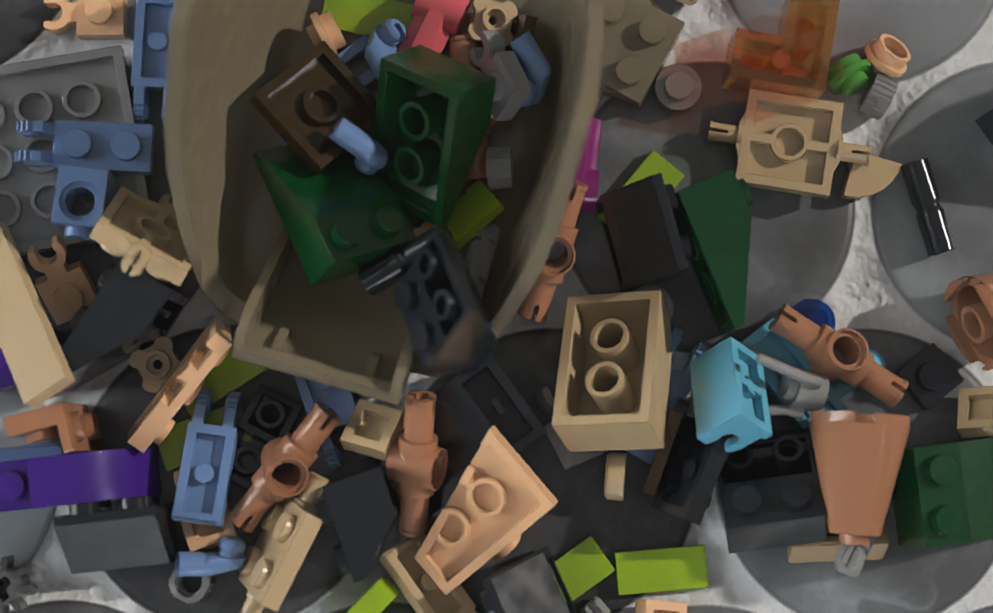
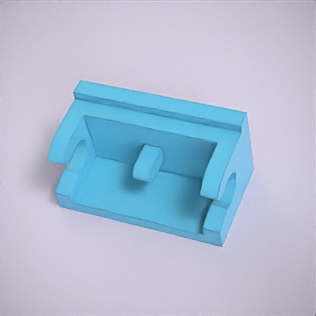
(730, 395)

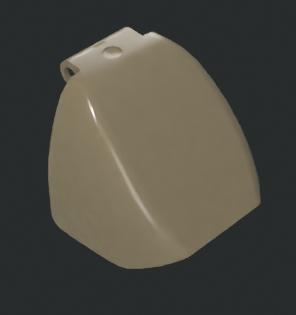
(236, 237)

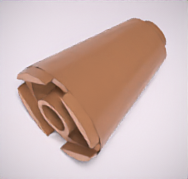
(972, 317)
(857, 469)

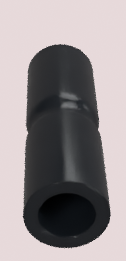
(929, 212)
(394, 265)

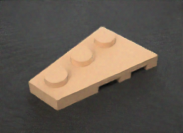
(485, 513)

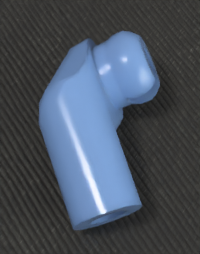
(383, 42)
(534, 66)
(368, 152)
(212, 563)

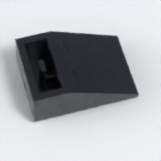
(119, 321)
(465, 413)

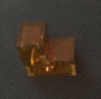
(788, 62)

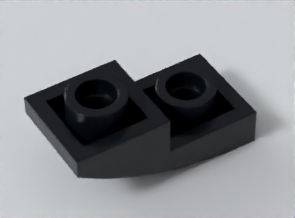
(265, 419)

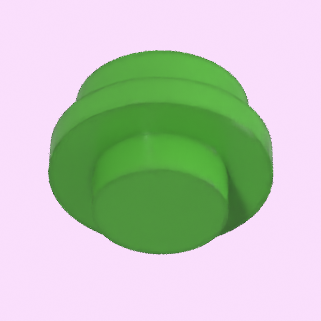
(849, 75)

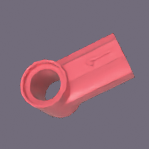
(434, 23)

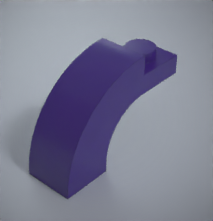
(78, 478)

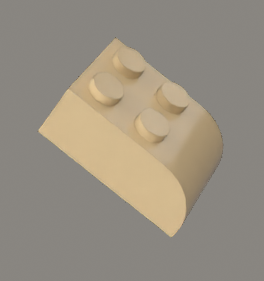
(614, 372)

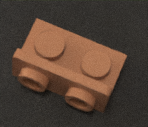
(61, 421)

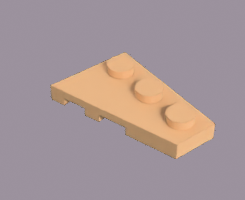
(181, 385)

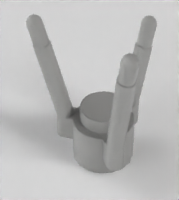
(798, 386)

